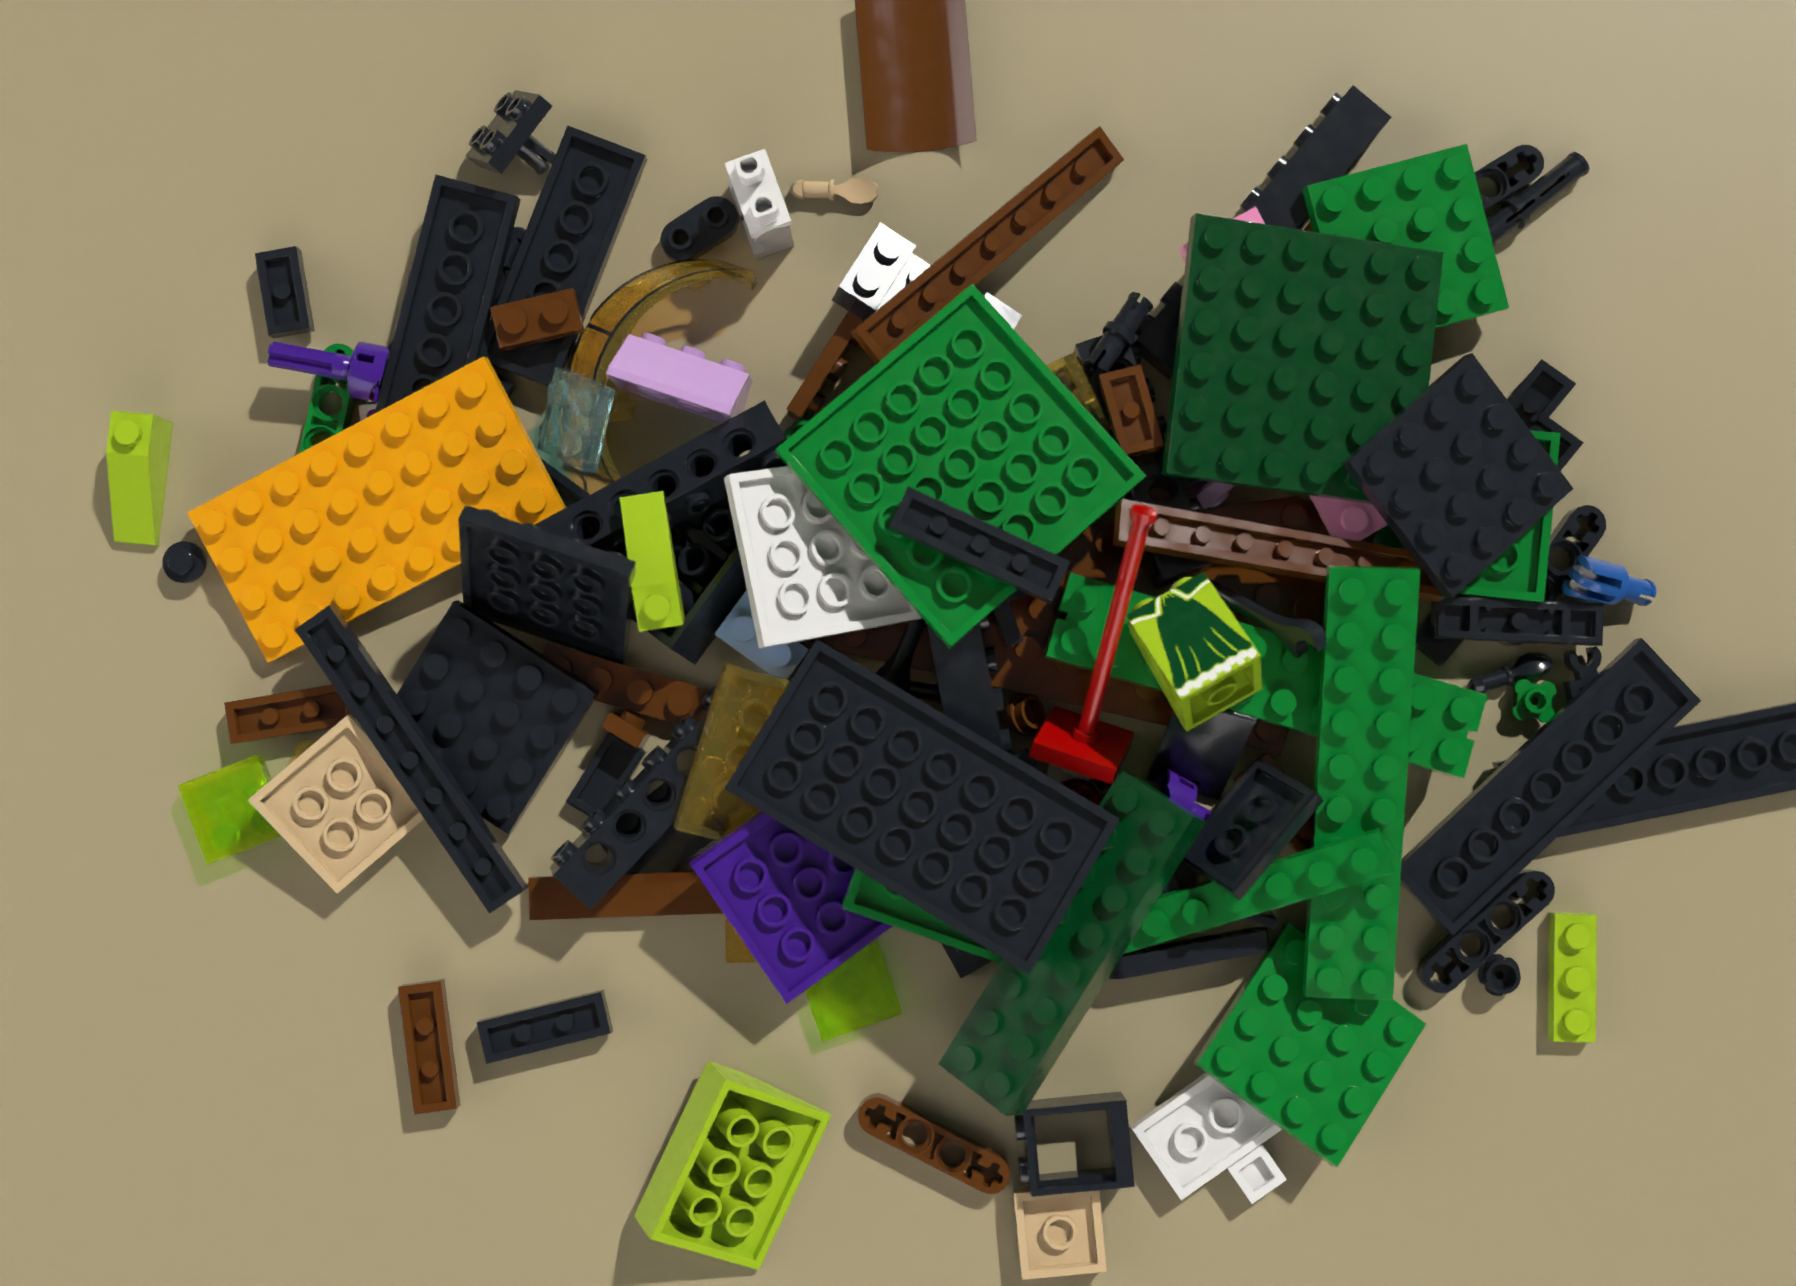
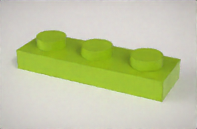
(1572, 977)

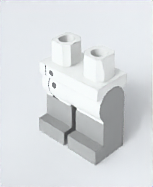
(759, 204)

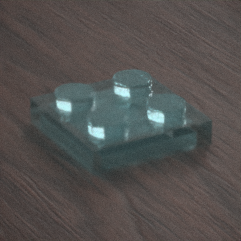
(575, 419)

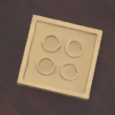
(338, 804)

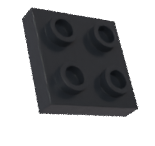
(511, 134)

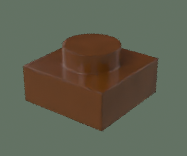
(627, 727)

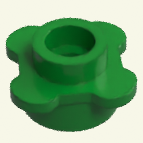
(1522, 697)

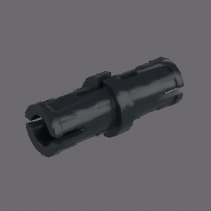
(1118, 334)

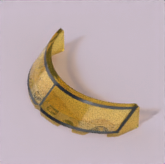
(623, 309)

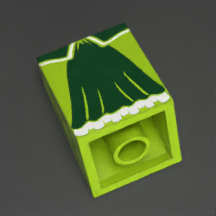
(1196, 650)

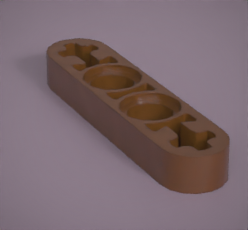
(936, 1138)

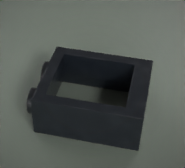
(1117, 1176)

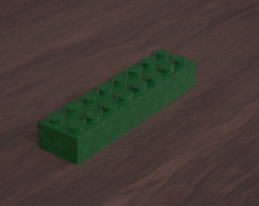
(1030, 1017)

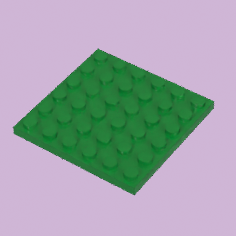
(974, 425)

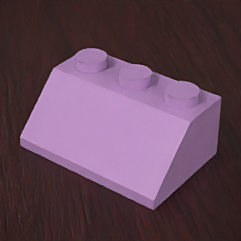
(680, 378)

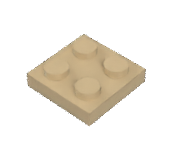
(1059, 1234)

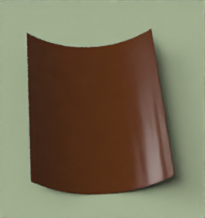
(915, 74)

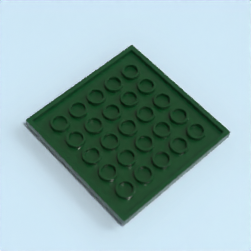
(1294, 353)

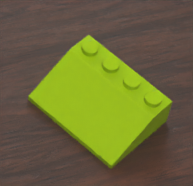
(731, 1167)

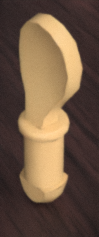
(855, 190)

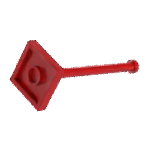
(1083, 741)

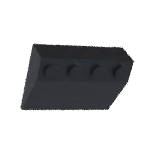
(708, 579)

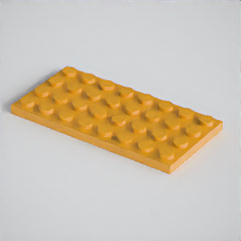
(373, 506)

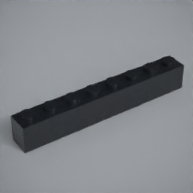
(1322, 155)

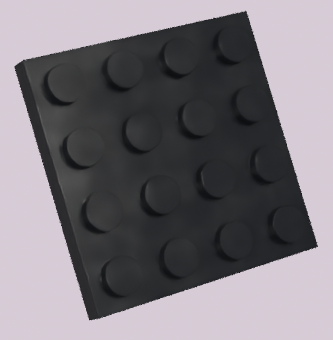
(1457, 476)
(546, 584)
(493, 711)

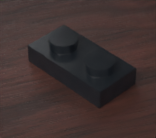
(284, 292)

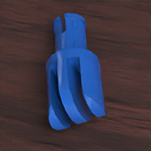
(1606, 583)

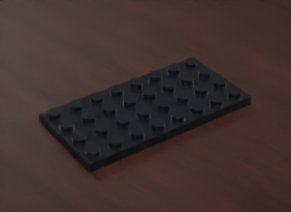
(923, 805)

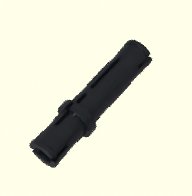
(1566, 172)

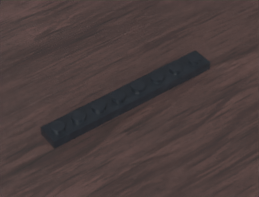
(411, 758)

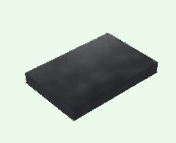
(1250, 828)

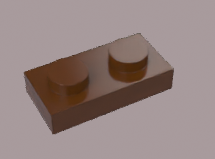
(537, 319)
(1130, 411)

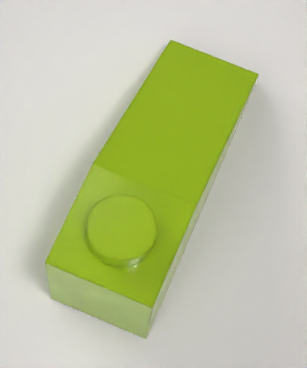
(137, 475)
(650, 545)

